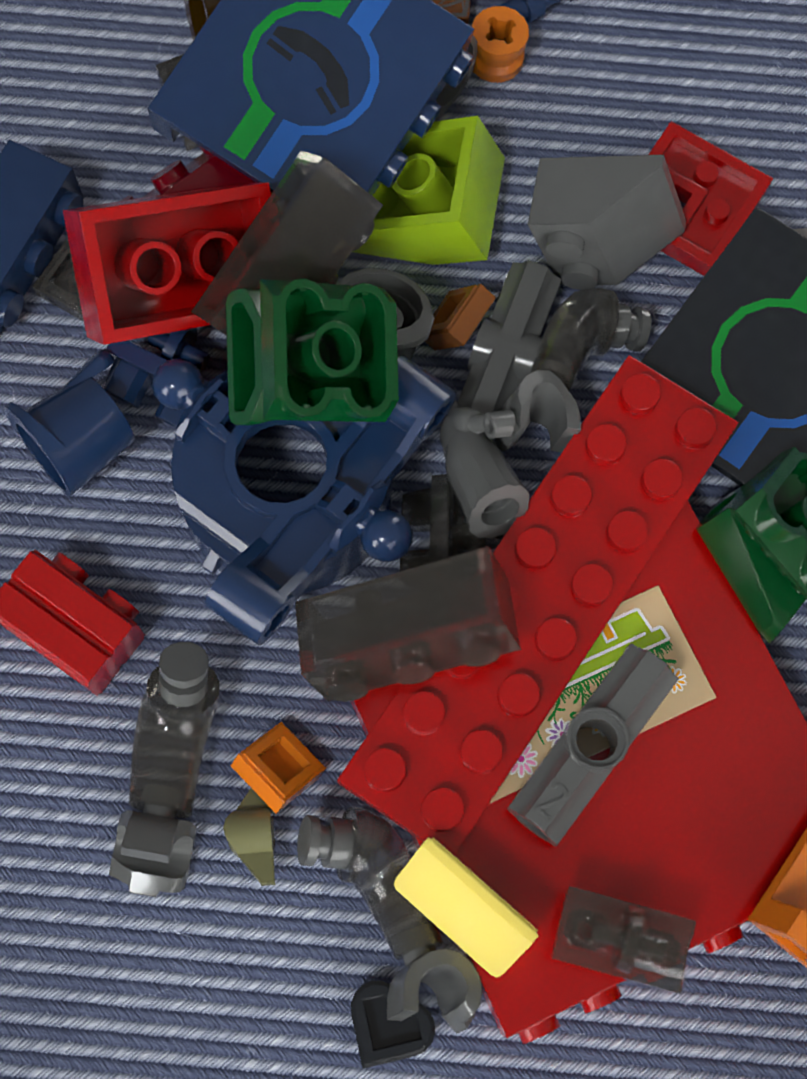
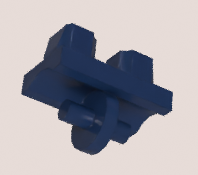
(135, 367)

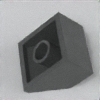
(603, 216)

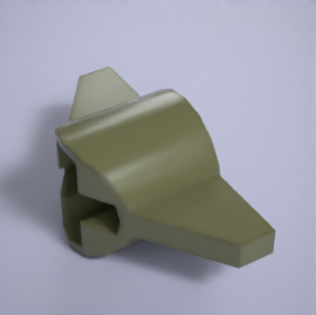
(252, 838)

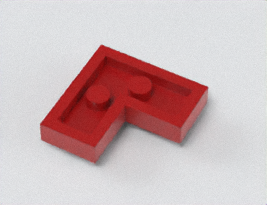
(716, 191)

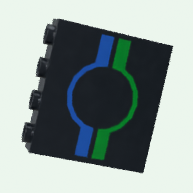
(746, 344)

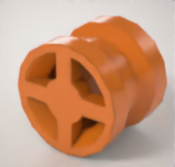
(495, 58)

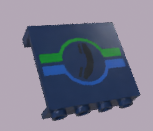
(314, 80)

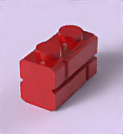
(68, 621)

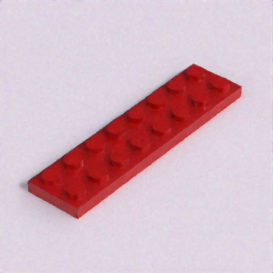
(568, 567)

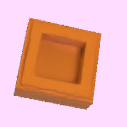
(278, 767)

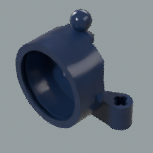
(296, 547)

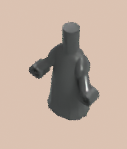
(479, 471)

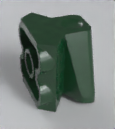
(311, 352)
(762, 541)

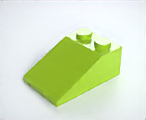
(443, 197)

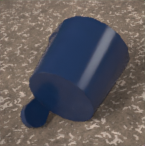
(74, 428)

